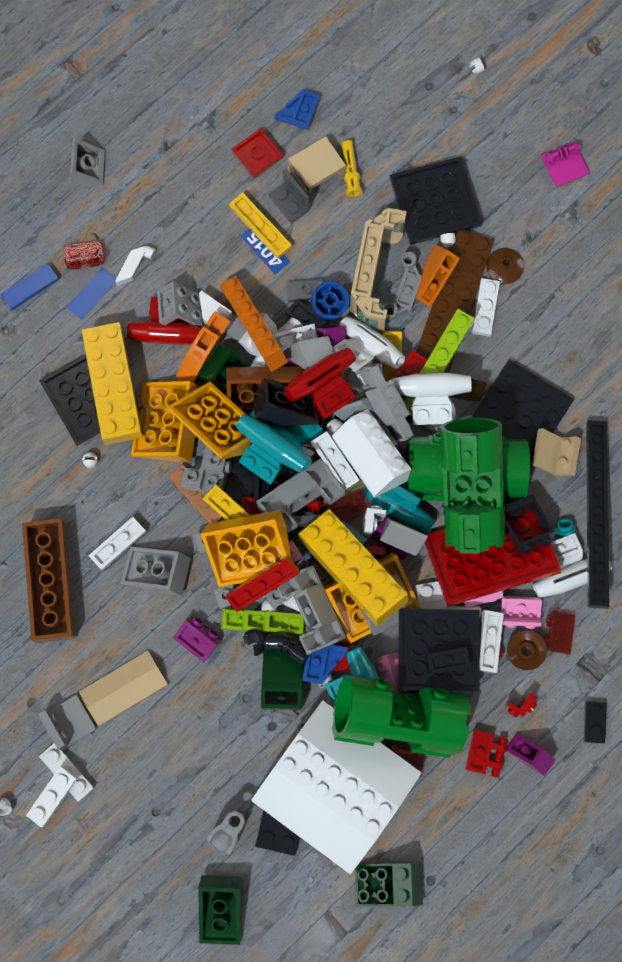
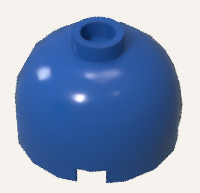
(330, 300)

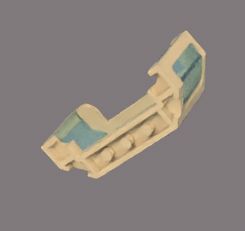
(382, 229)

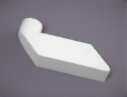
(134, 263)

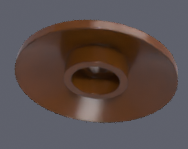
(502, 273)
(516, 647)

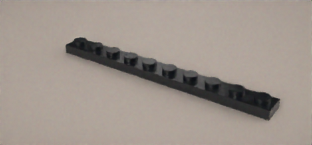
(597, 515)

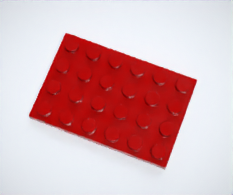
(498, 569)

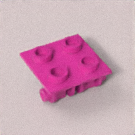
(565, 164)

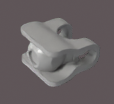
(226, 836)

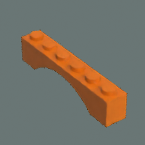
(253, 323)

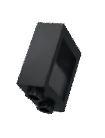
(522, 507)

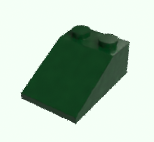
(220, 909)

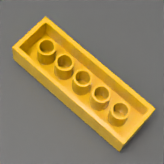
(112, 383)
(353, 567)

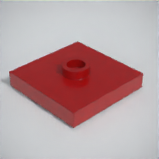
(257, 153)

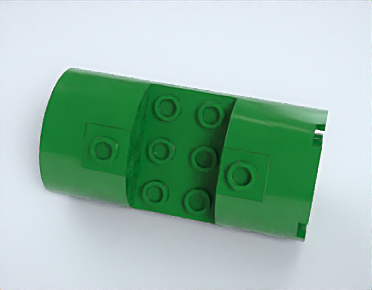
(425, 461)
(473, 484)
(370, 711)

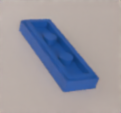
(29, 286)

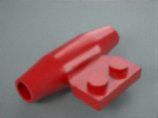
(154, 332)
(323, 380)

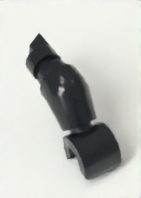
(277, 642)

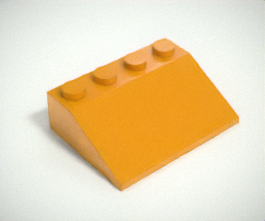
(212, 420)
(162, 432)
(245, 546)
(349, 612)

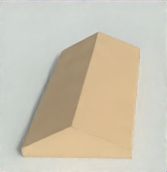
(123, 688)

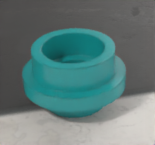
(565, 527)

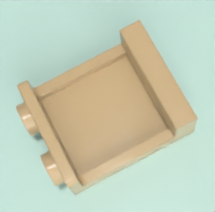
(316, 164)

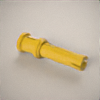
(352, 176)

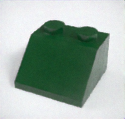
(215, 368)

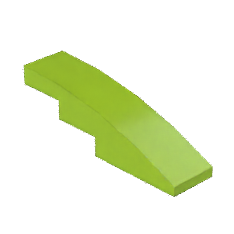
(263, 621)

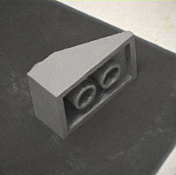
(156, 570)

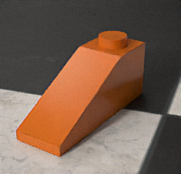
(435, 274)

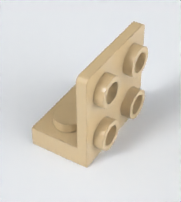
(556, 454)

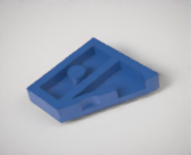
(299, 110)
(322, 663)

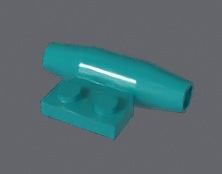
(297, 435)
(268, 450)
(403, 507)
(359, 666)

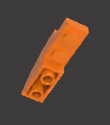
(202, 348)

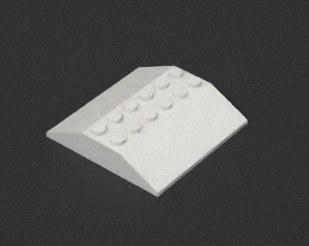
(335, 790)

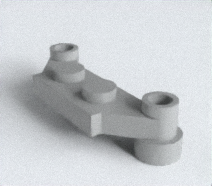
(407, 290)

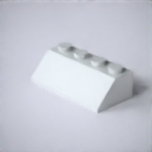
(371, 453)

